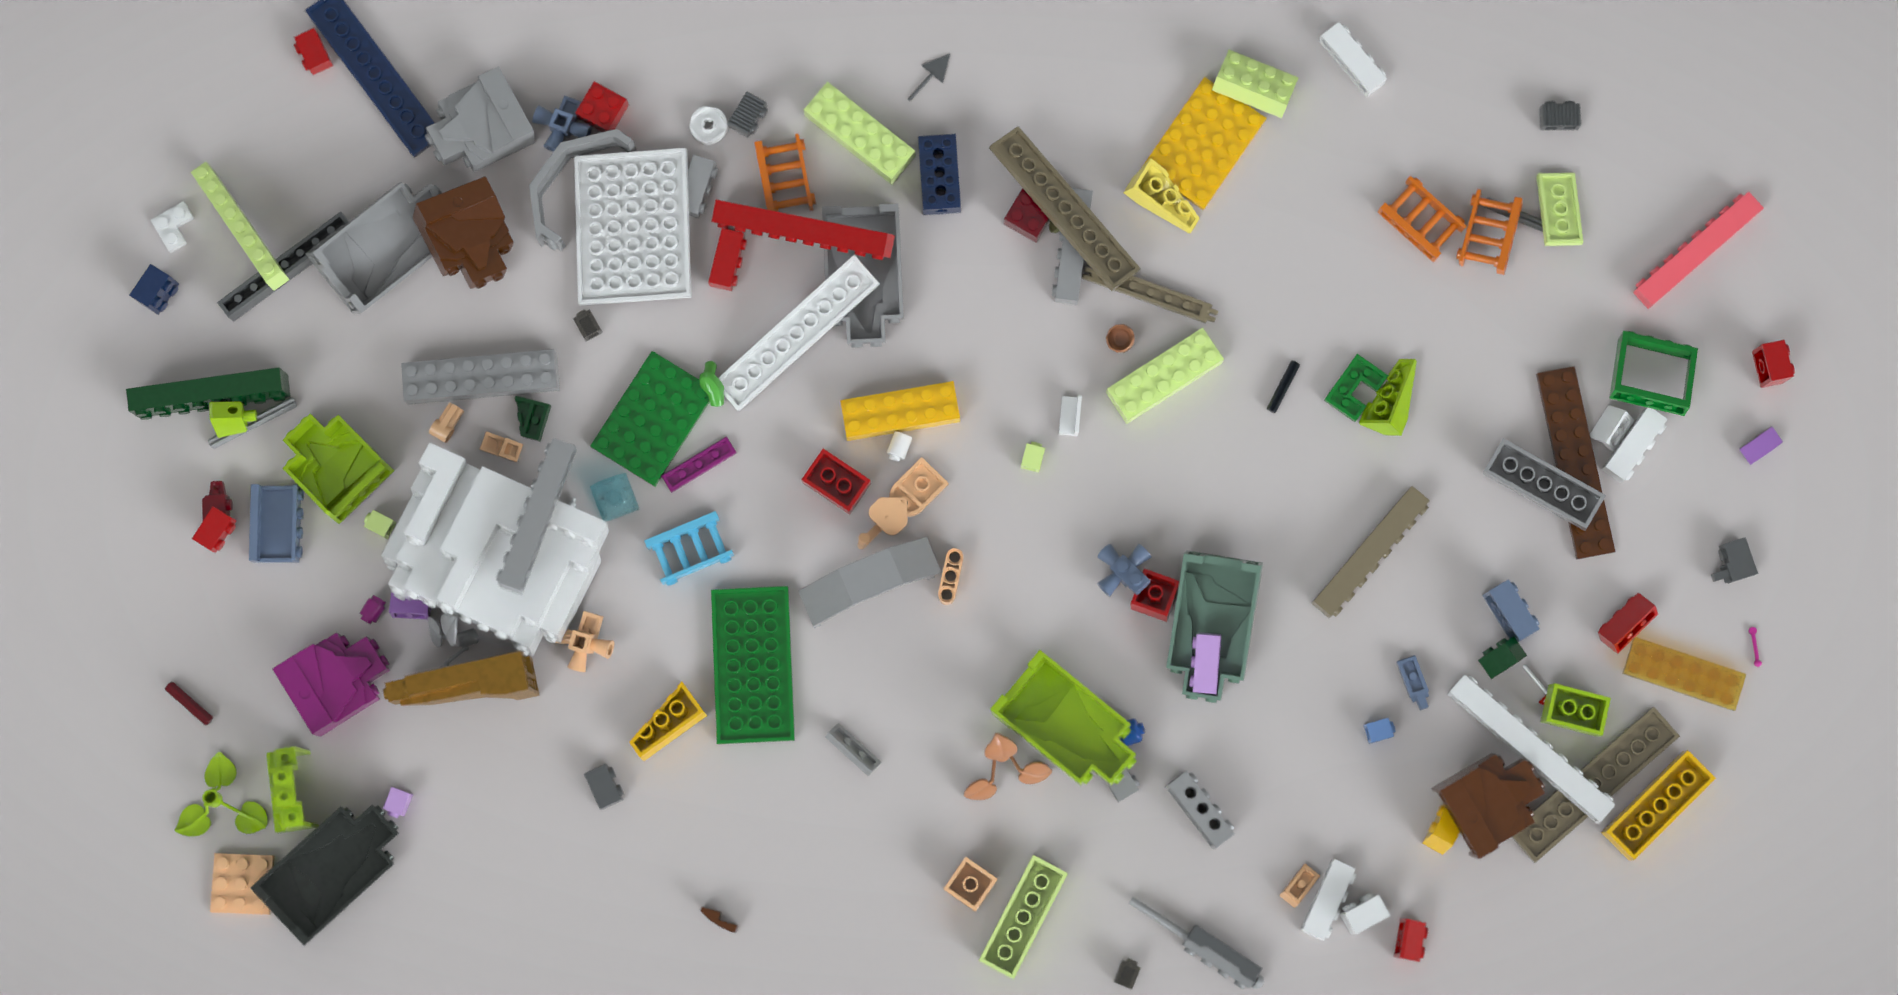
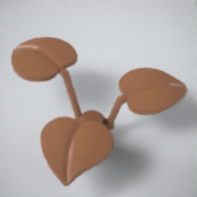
(1001, 749)

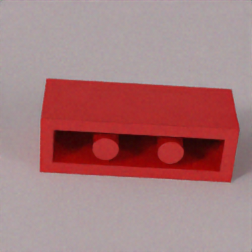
(727, 259)
(1627, 622)

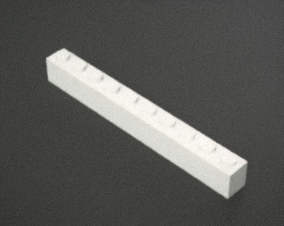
(1529, 747)

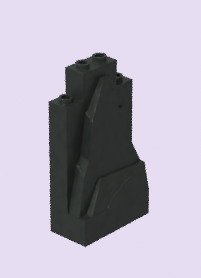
(327, 871)

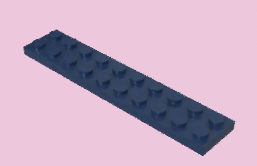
(373, 72)

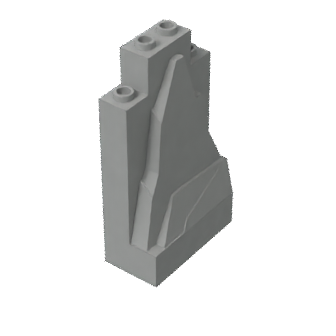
(374, 248)
(867, 320)

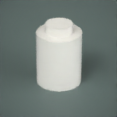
(899, 446)

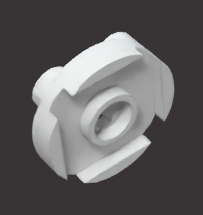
(709, 114)

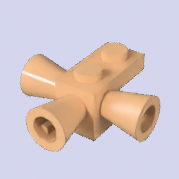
(586, 641)

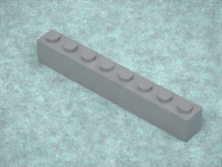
(536, 516)

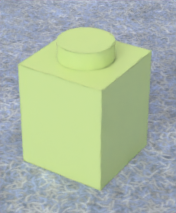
(1033, 457)
(379, 524)

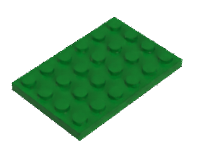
(652, 419)

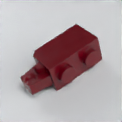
(217, 498)

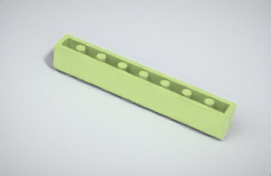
(240, 226)

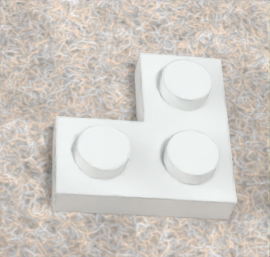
(168, 224)

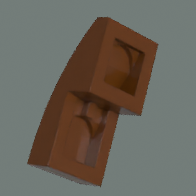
(714, 916)

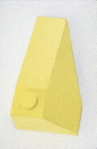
(1158, 194)

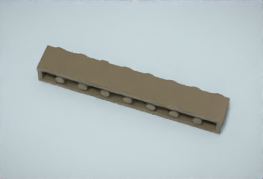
(1370, 552)

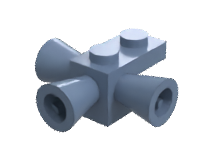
(561, 122)
(1124, 569)

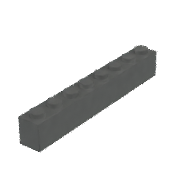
(292, 262)

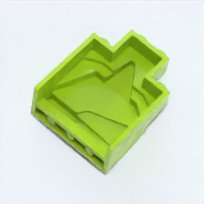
(334, 465)
(286, 810)

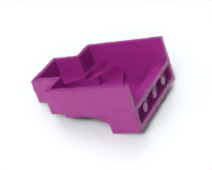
(332, 680)

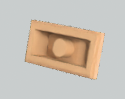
(1299, 885)

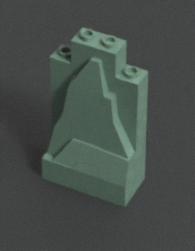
(1217, 598)

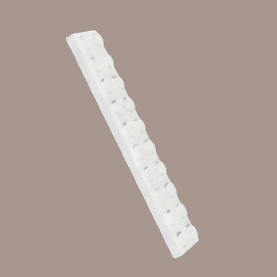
(797, 332)

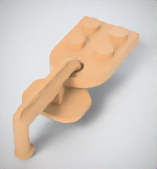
(906, 499)

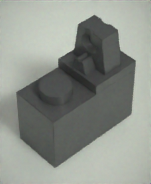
(1737, 560)

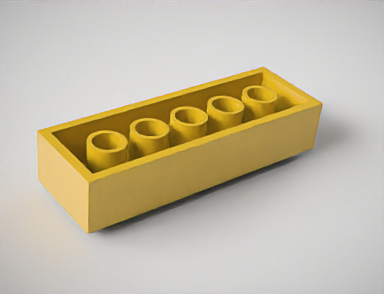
(900, 411)
(1658, 805)

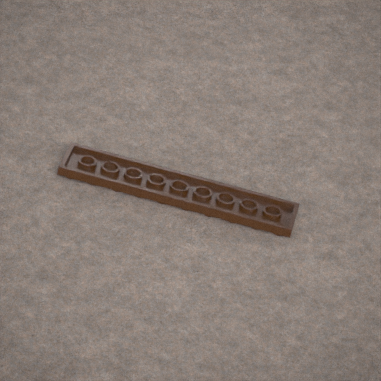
(1574, 453)

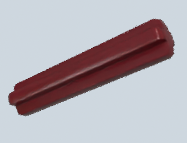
(187, 702)

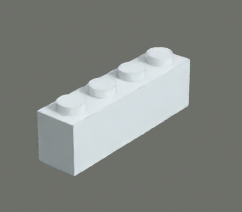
(1353, 59)
(1634, 444)
(1327, 900)

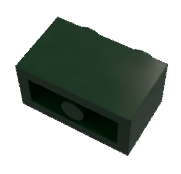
(1502, 657)

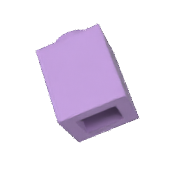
(397, 802)

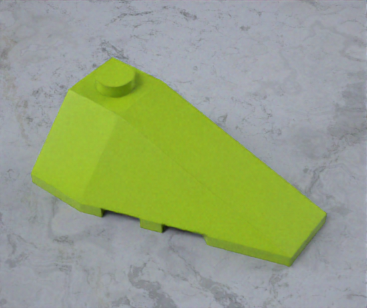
(1391, 405)

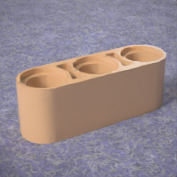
(946, 585)

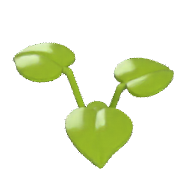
(220, 772)

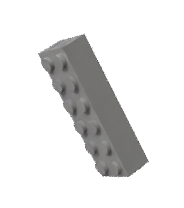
(1544, 484)

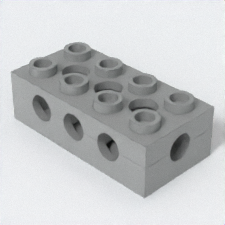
(1189, 806)

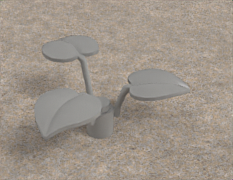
(449, 628)

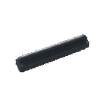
(1283, 386)

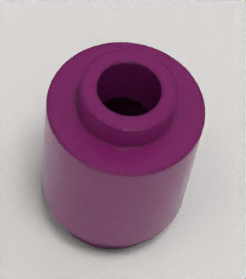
(372, 609)

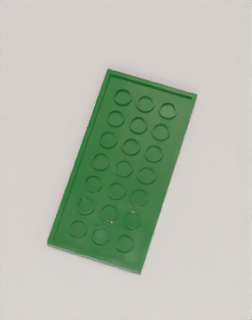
(752, 665)

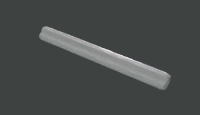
(262, 418)

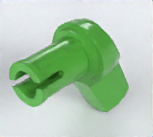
(712, 385)

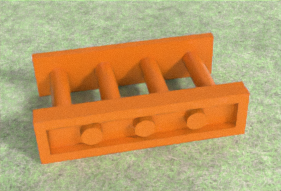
(766, 170)
(1417, 237)
(1504, 244)

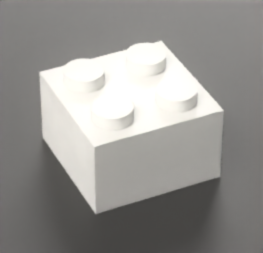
(1364, 914)

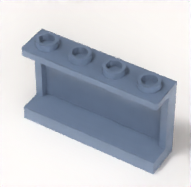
(275, 524)

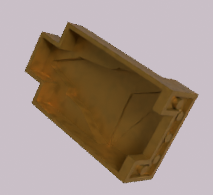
(494, 677)

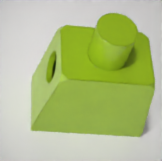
(230, 417)

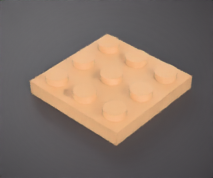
(232, 882)

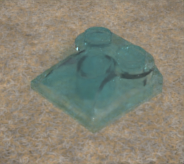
(614, 497)

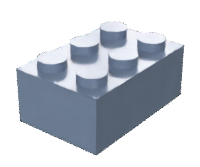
(1511, 611)

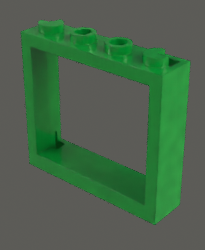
(1648, 398)

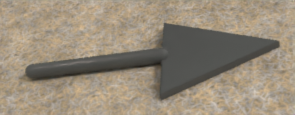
(937, 69)

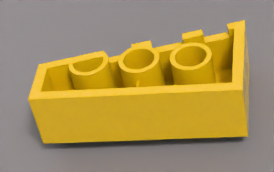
(668, 722)
(1441, 832)

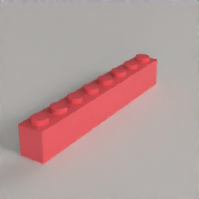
(1698, 250)

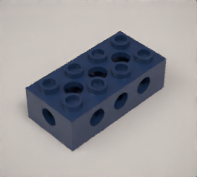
(948, 165)

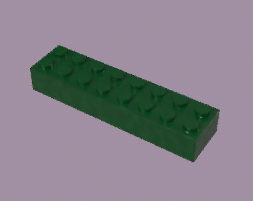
(197, 393)

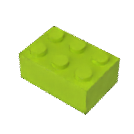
(1575, 710)

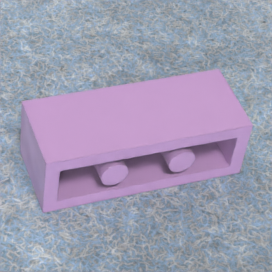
(1206, 663)

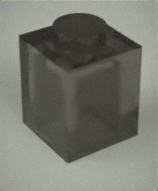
(587, 324)
(1127, 973)

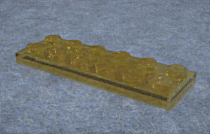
(1684, 673)

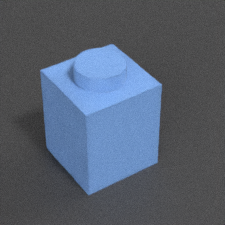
(1379, 730)

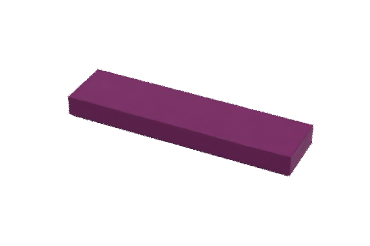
(699, 464)

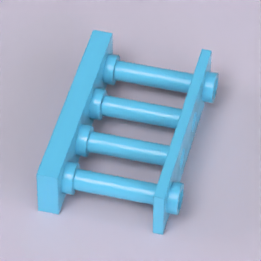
(674, 536)

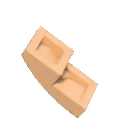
(501, 446)

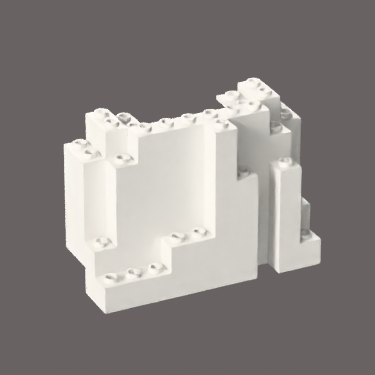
(456, 543)

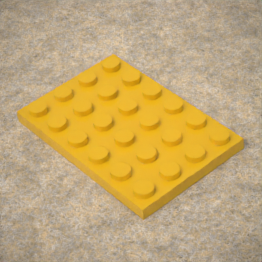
(1206, 142)

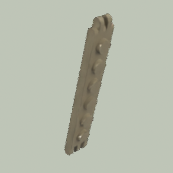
(1160, 297)

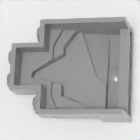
(480, 123)

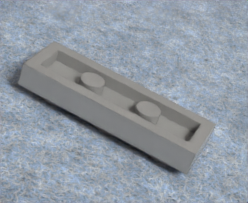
(853, 749)

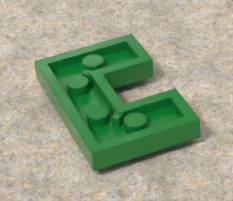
(1357, 371)

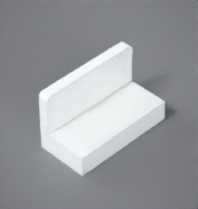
(1070, 415)
(1612, 427)

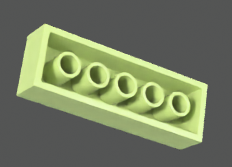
(859, 133)
(1164, 375)
(1023, 917)

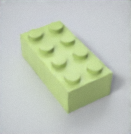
(1255, 83)

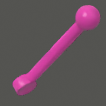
(1752, 631)

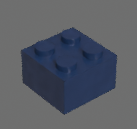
(154, 289)

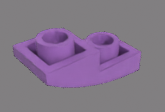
(1761, 445)

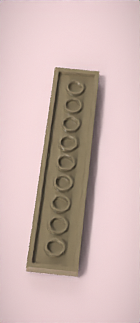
(1064, 208)
(1609, 770)

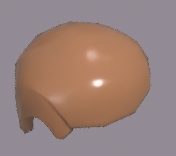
(1120, 338)

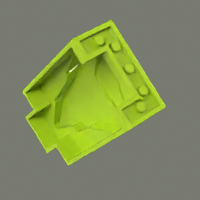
(1066, 722)

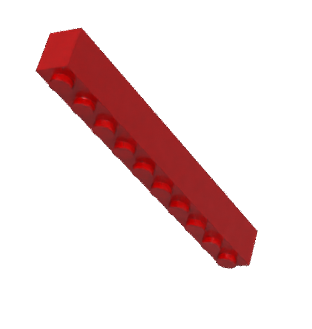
(804, 229)

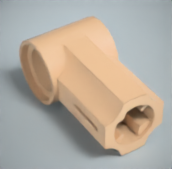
(444, 426)

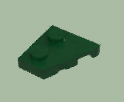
(532, 417)

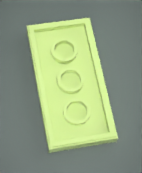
(1559, 209)

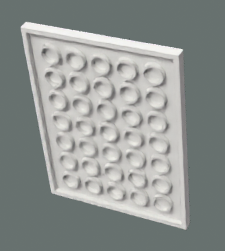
(632, 226)

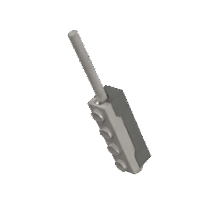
(1211, 951)

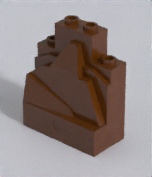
(466, 232)
(1490, 801)

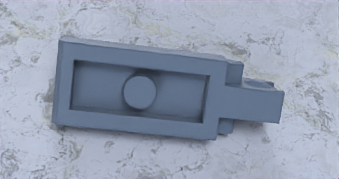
(1414, 681)

